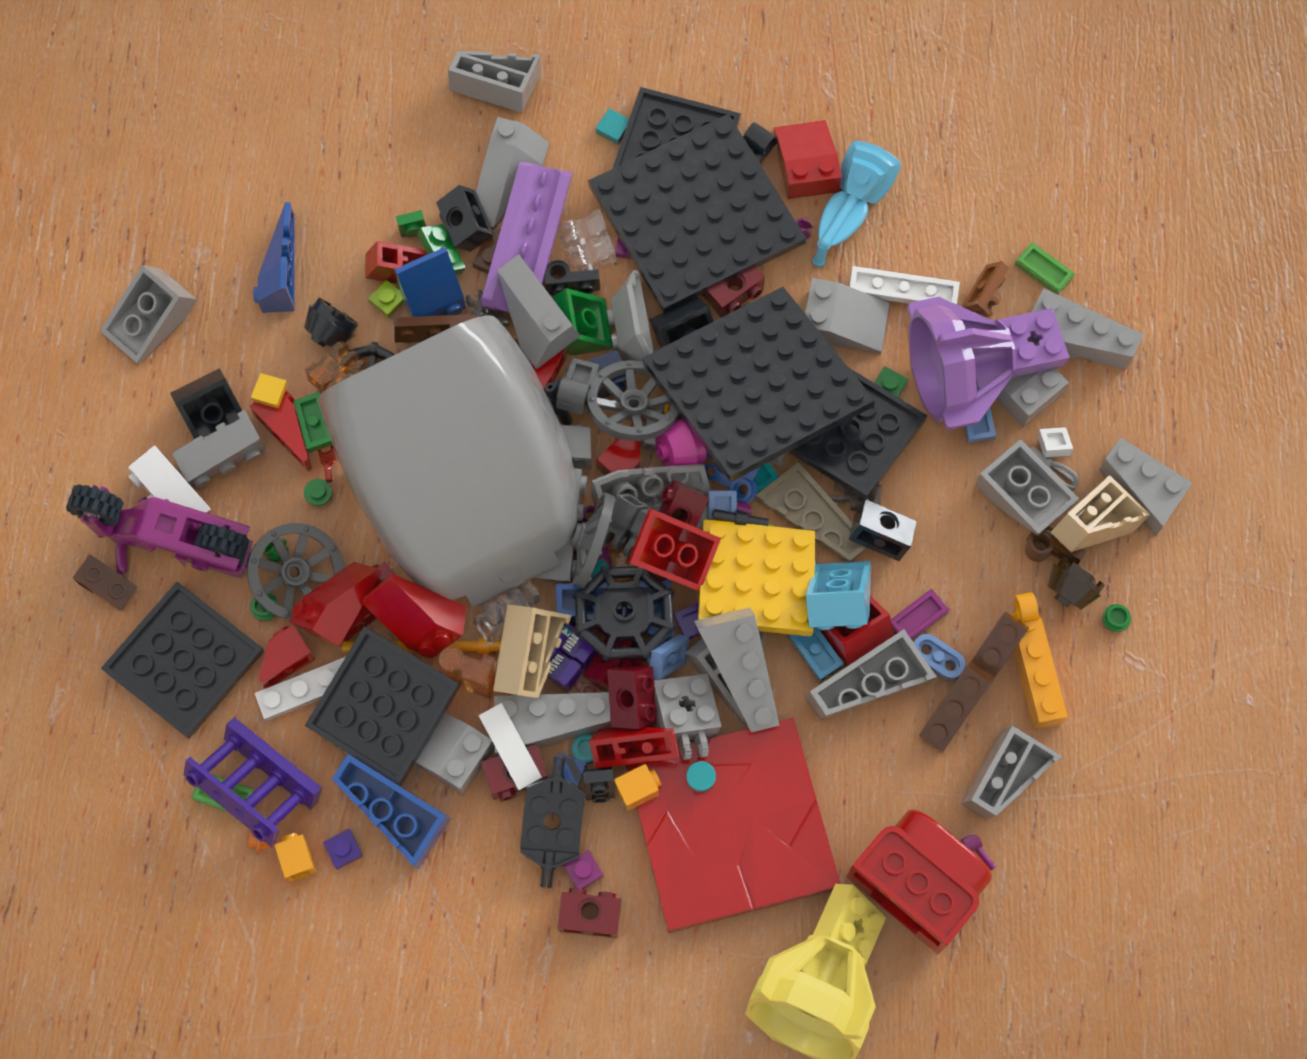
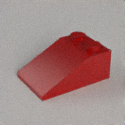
(808, 159)
(674, 550)
(335, 604)
(416, 615)
(854, 643)

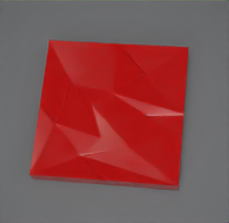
(744, 840)

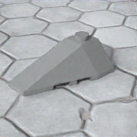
(507, 147)
(535, 315)

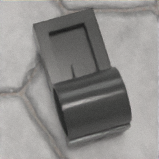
(573, 388)

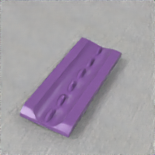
(528, 226)

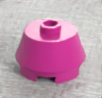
(679, 446)

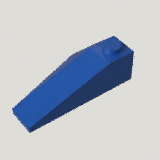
(277, 273)

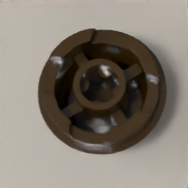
(1073, 584)

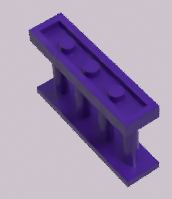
(258, 755)

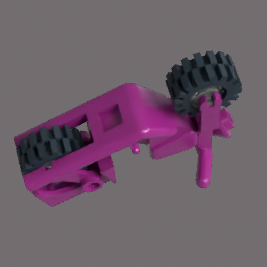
(166, 525)

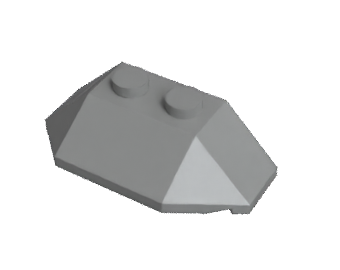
(630, 320)

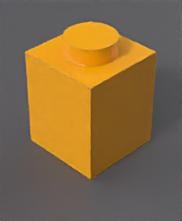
(637, 786)
(295, 857)

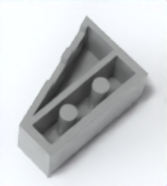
(495, 79)
(1146, 481)

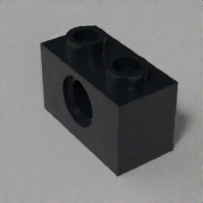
(464, 218)
(882, 530)

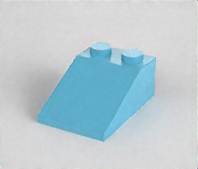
(839, 595)

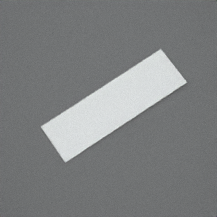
(510, 746)

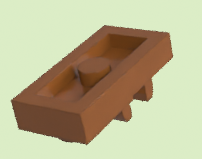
(981, 294)

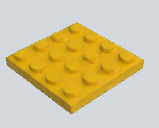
(762, 571)

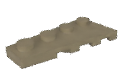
(809, 507)

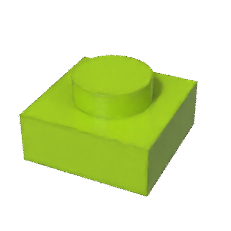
(386, 299)

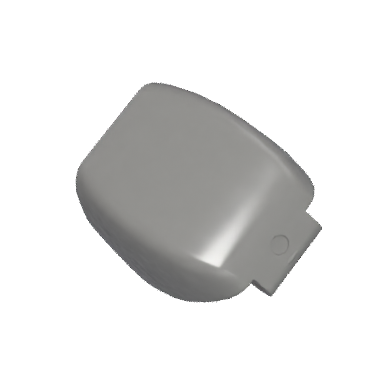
(457, 461)

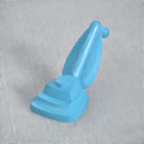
(866, 177)

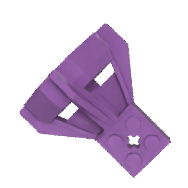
(959, 347)

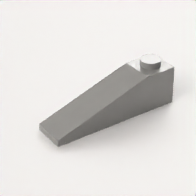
(649, 483)

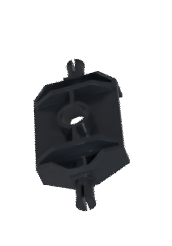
(557, 845)

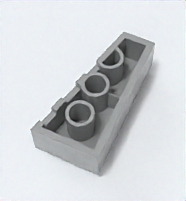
(1090, 333)
(740, 658)
(878, 674)
(556, 716)

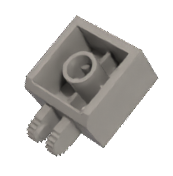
(689, 709)

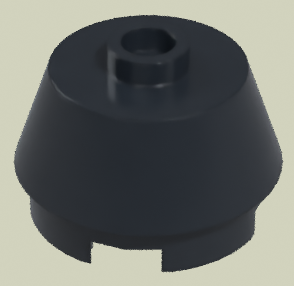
(329, 324)

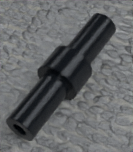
(552, 392)
(738, 517)

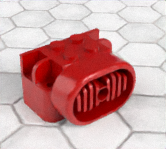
(922, 878)

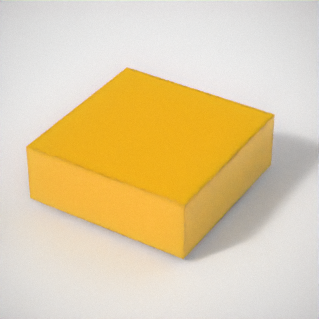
(269, 390)

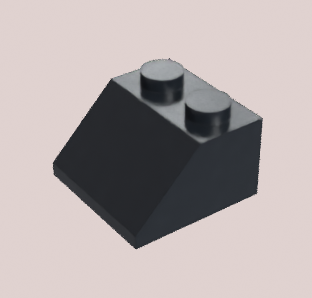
(680, 321)
(207, 404)

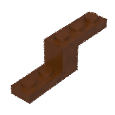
(423, 327)
(974, 681)

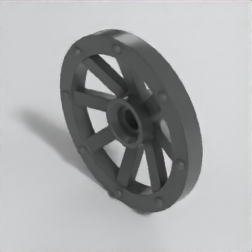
(630, 404)
(589, 539)
(302, 567)

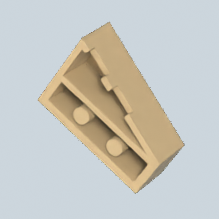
(1100, 517)
(526, 649)

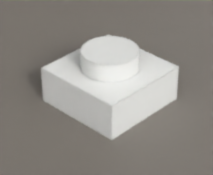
(1055, 442)

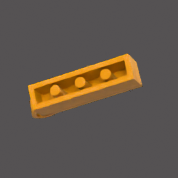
(1037, 667)

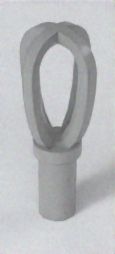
(1061, 468)

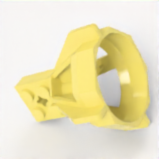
(824, 980)

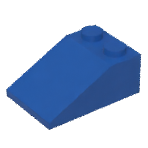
(430, 286)

